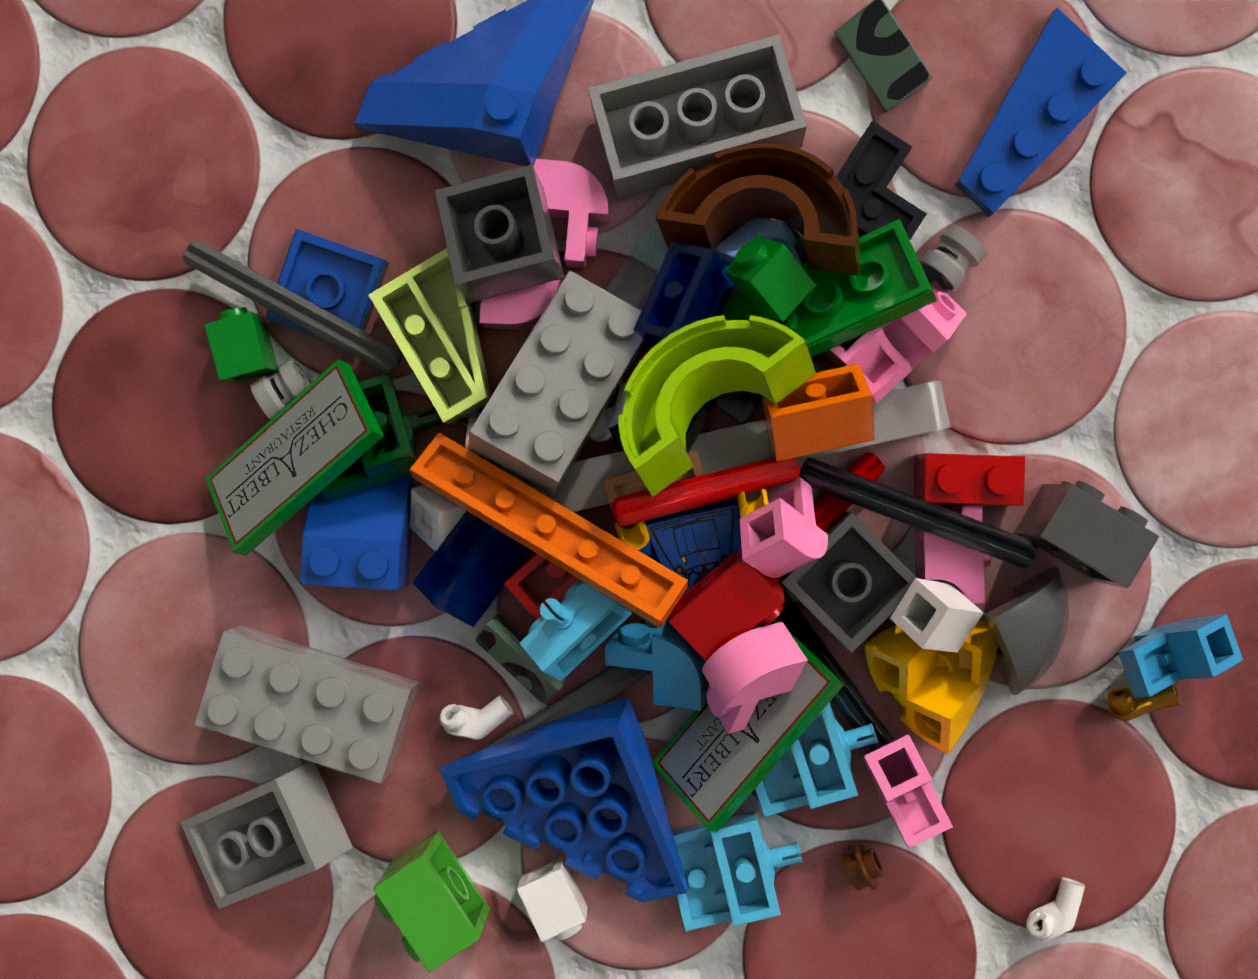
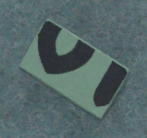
(883, 55)
(502, 643)

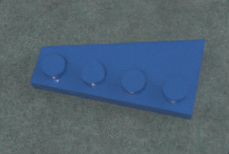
(1048, 99)

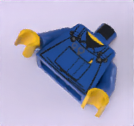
(695, 538)

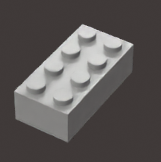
(688, 111)
(558, 384)
(307, 703)

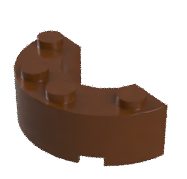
(765, 183)

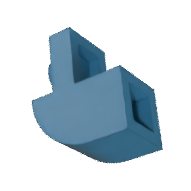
(1179, 652)
(674, 663)

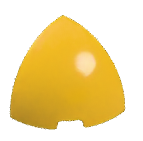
(933, 686)

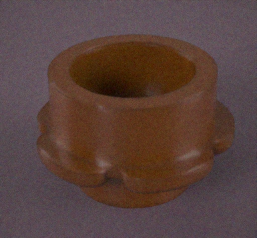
(862, 867)

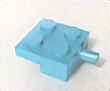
(572, 629)
(815, 767)
(729, 873)

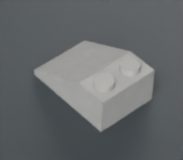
(267, 835)

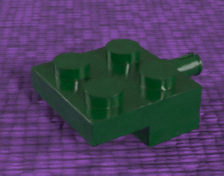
(392, 454)

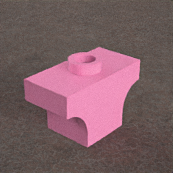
(926, 328)
(878, 359)
(952, 562)

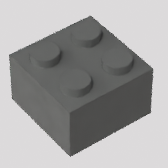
(499, 234)
(1087, 533)
(852, 583)

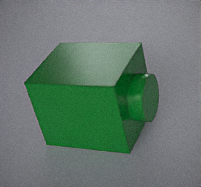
(769, 277)
(241, 346)

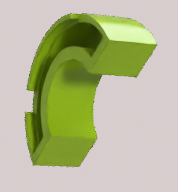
(693, 369)

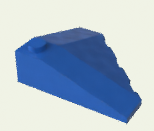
(485, 89)
(582, 790)

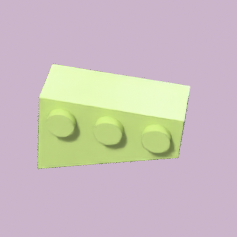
(437, 336)

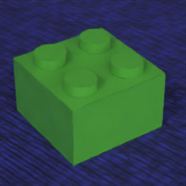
(431, 902)

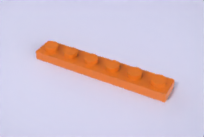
(550, 529)

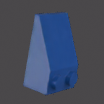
(359, 538)

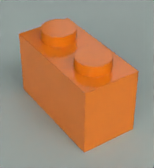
(821, 414)

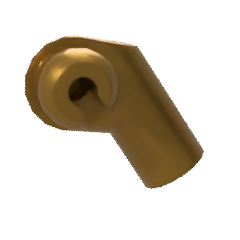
(1126, 707)

